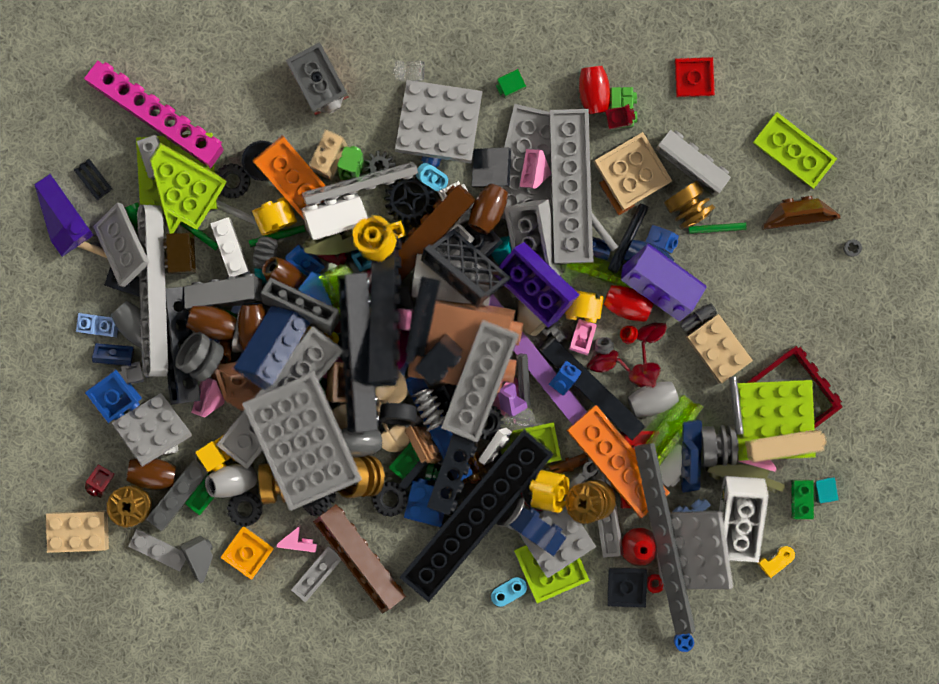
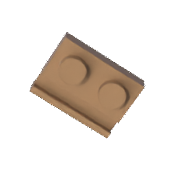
(423, 444)

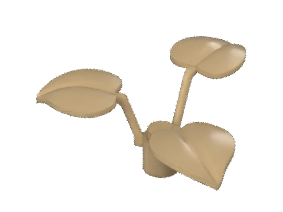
(395, 438)

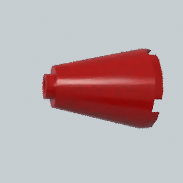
(633, 541)

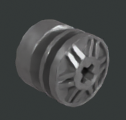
(719, 445)

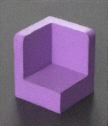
(510, 401)

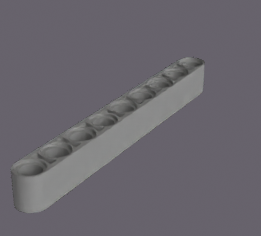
(153, 292)

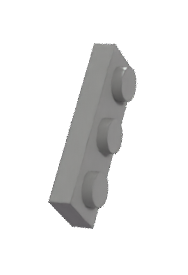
(157, 550)
(316, 574)

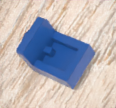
(663, 238)
(565, 378)

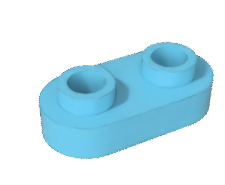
(432, 177)
(508, 591)

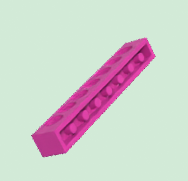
(101, 72)

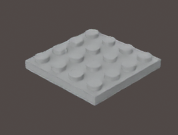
(438, 121)
(702, 549)

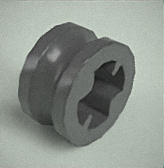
(854, 242)

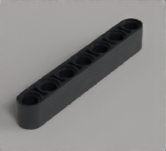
(593, 389)

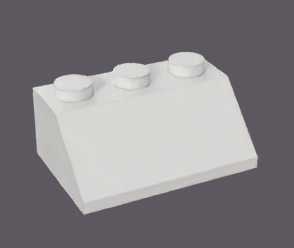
(333, 215)

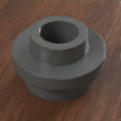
(604, 345)

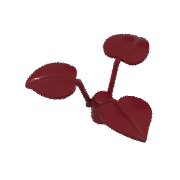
(642, 375)

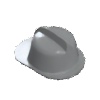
(511, 514)

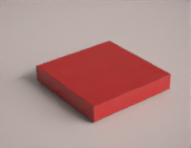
(694, 77)

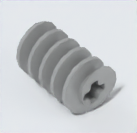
(429, 408)

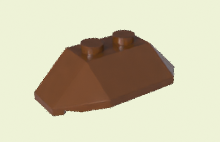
(800, 213)

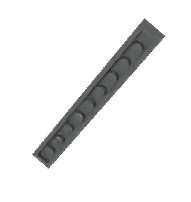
(664, 539)

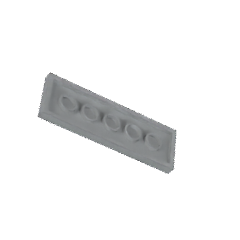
(480, 380)

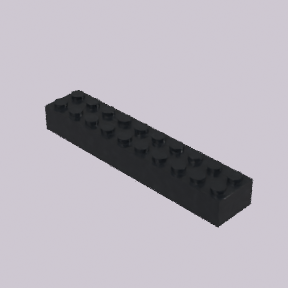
(476, 515)

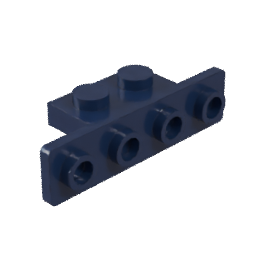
(691, 456)

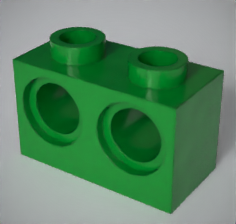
(802, 499)

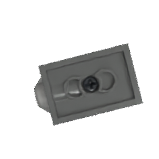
(318, 79)

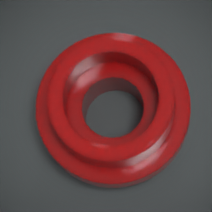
(628, 334)
(649, 583)

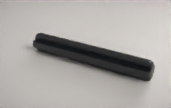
(628, 238)

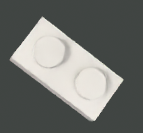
(499, 441)

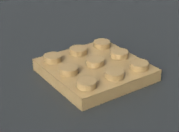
(632, 171)

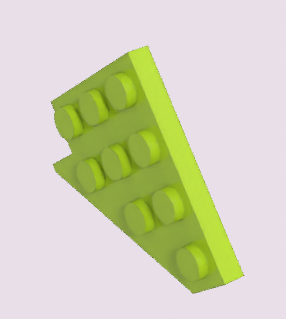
(184, 187)

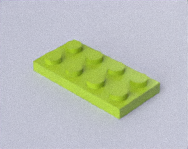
(794, 150)

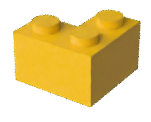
(213, 456)

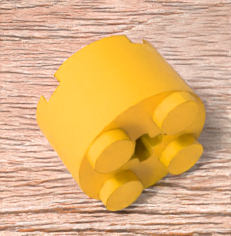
(274, 216)
(374, 238)
(586, 306)
(549, 491)

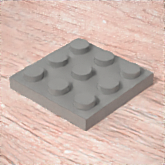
(151, 429)
(575, 545)

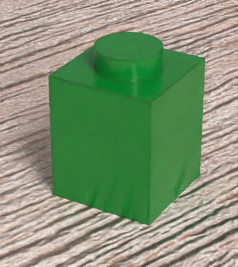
(510, 84)

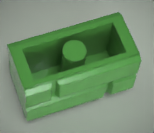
(622, 96)
(350, 163)

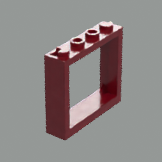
(812, 371)

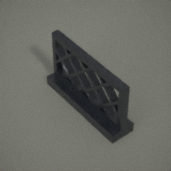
(455, 275)
(422, 318)

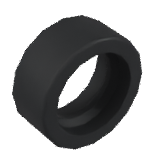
(397, 414)

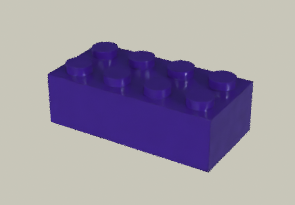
(537, 284)

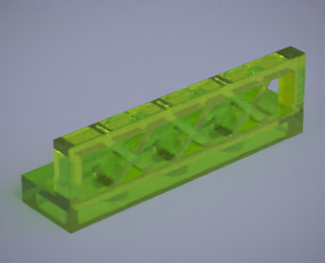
(599, 270)
(670, 429)

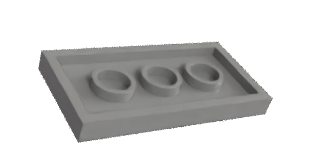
(121, 244)

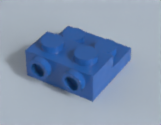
(113, 396)
(418, 501)

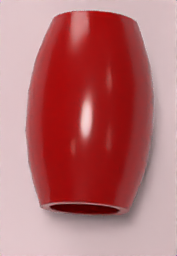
(594, 89)
(628, 303)

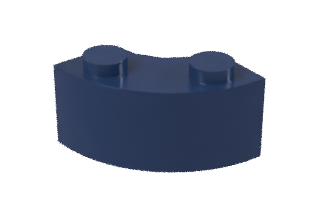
(538, 531)

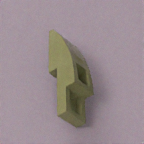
(331, 244)
(745, 470)

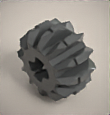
(372, 163)
(264, 250)

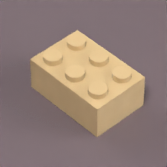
(719, 349)
(77, 531)

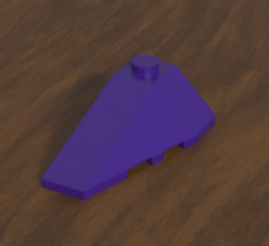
(62, 220)

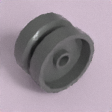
(199, 356)

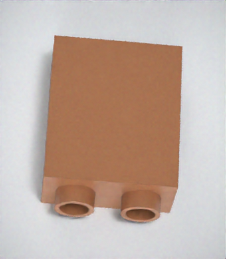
(462, 324)

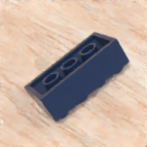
(271, 346)

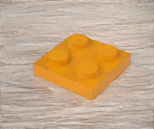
(247, 552)

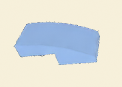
(96, 325)
(698, 505)

